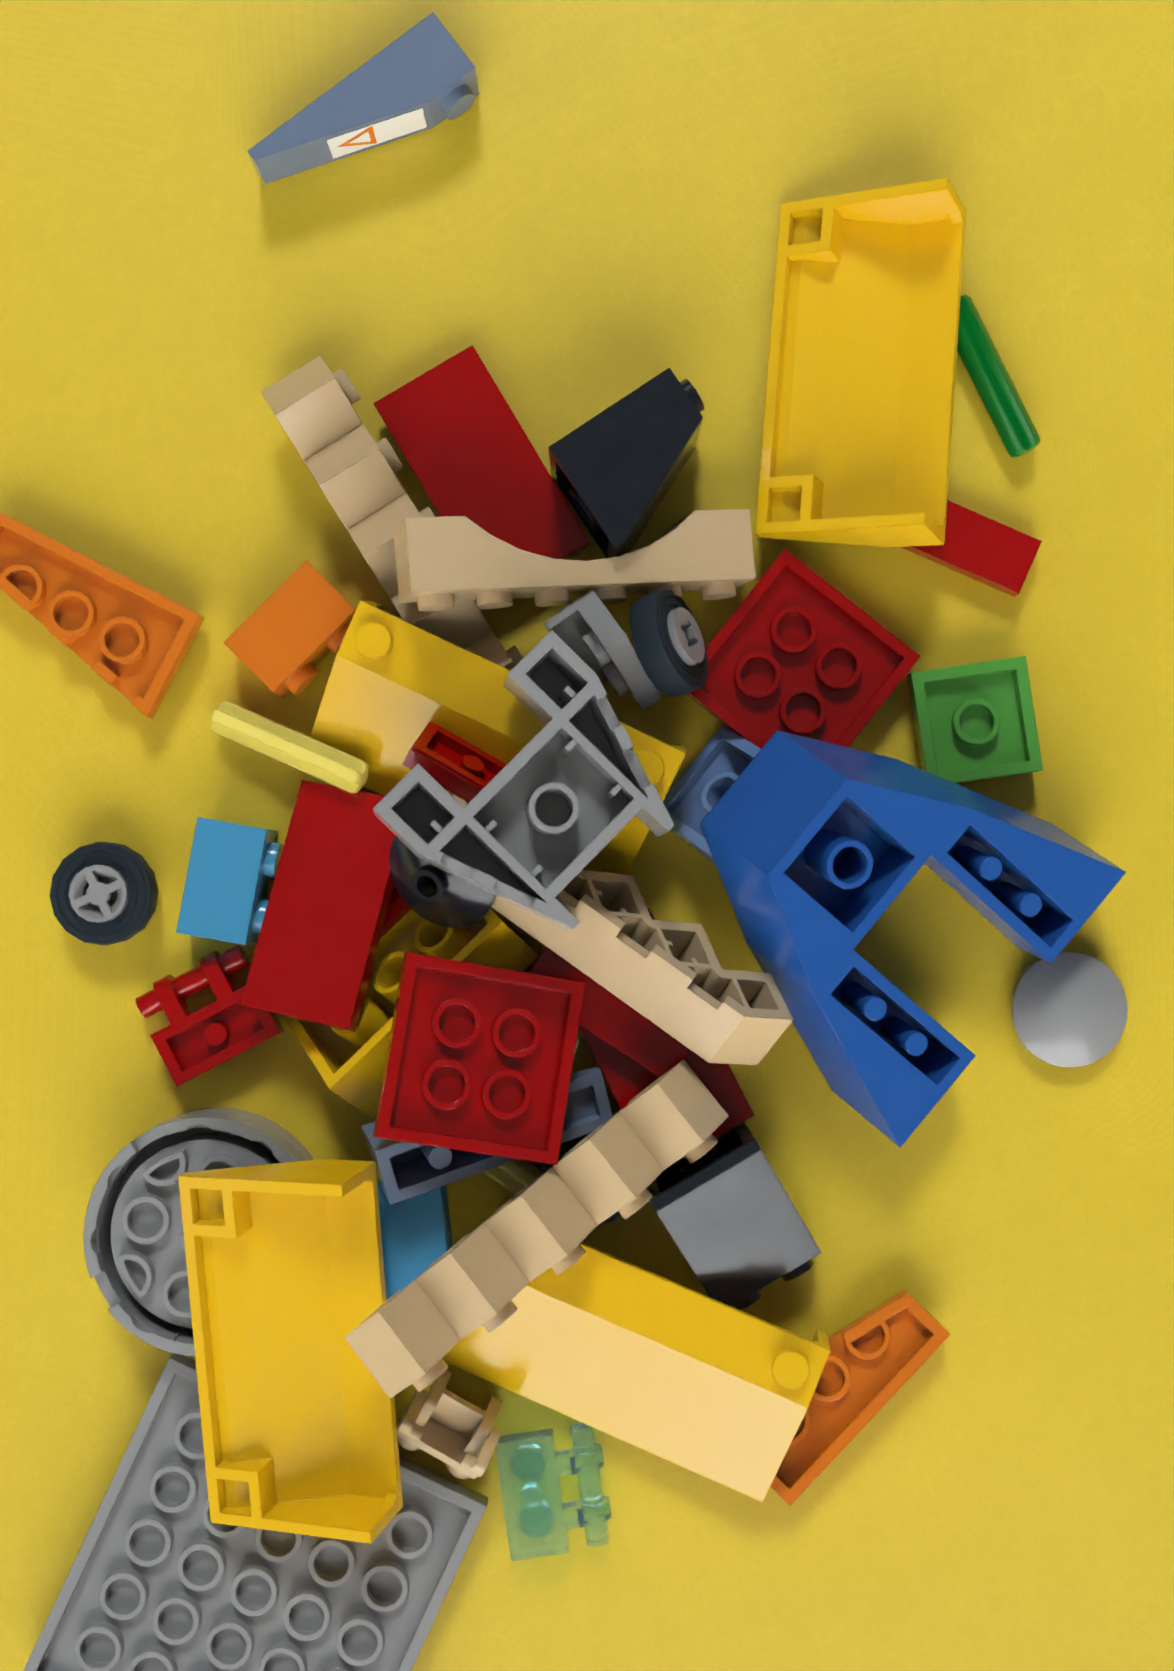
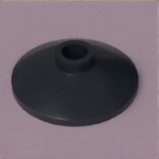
(434, 892)

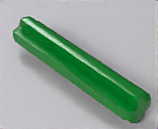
(994, 382)

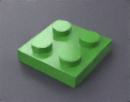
(975, 720)

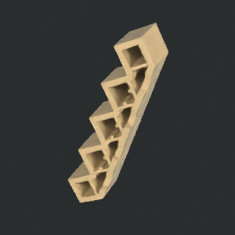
(366, 494)
(660, 969)
(537, 1231)

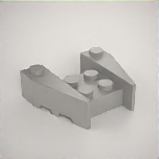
(548, 805)

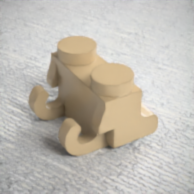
(450, 1429)

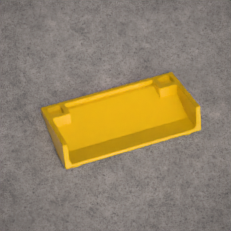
(863, 367)
(401, 677)
(654, 1367)
(287, 1408)

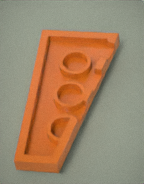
(106, 618)
(862, 1373)

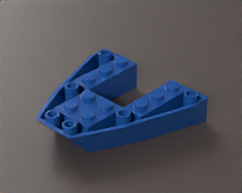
(818, 851)

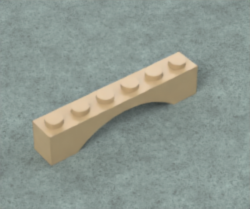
(458, 560)

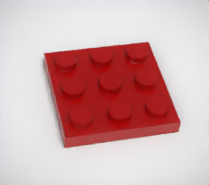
(800, 661)
(479, 1059)

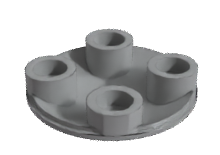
(1069, 1009)

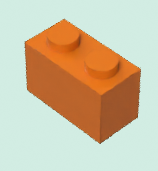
(293, 632)

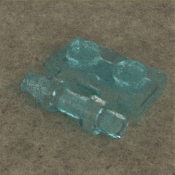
(533, 1492)

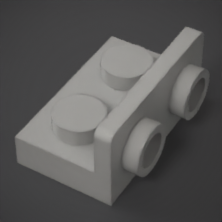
(604, 647)

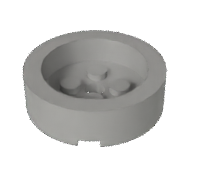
(136, 1214)

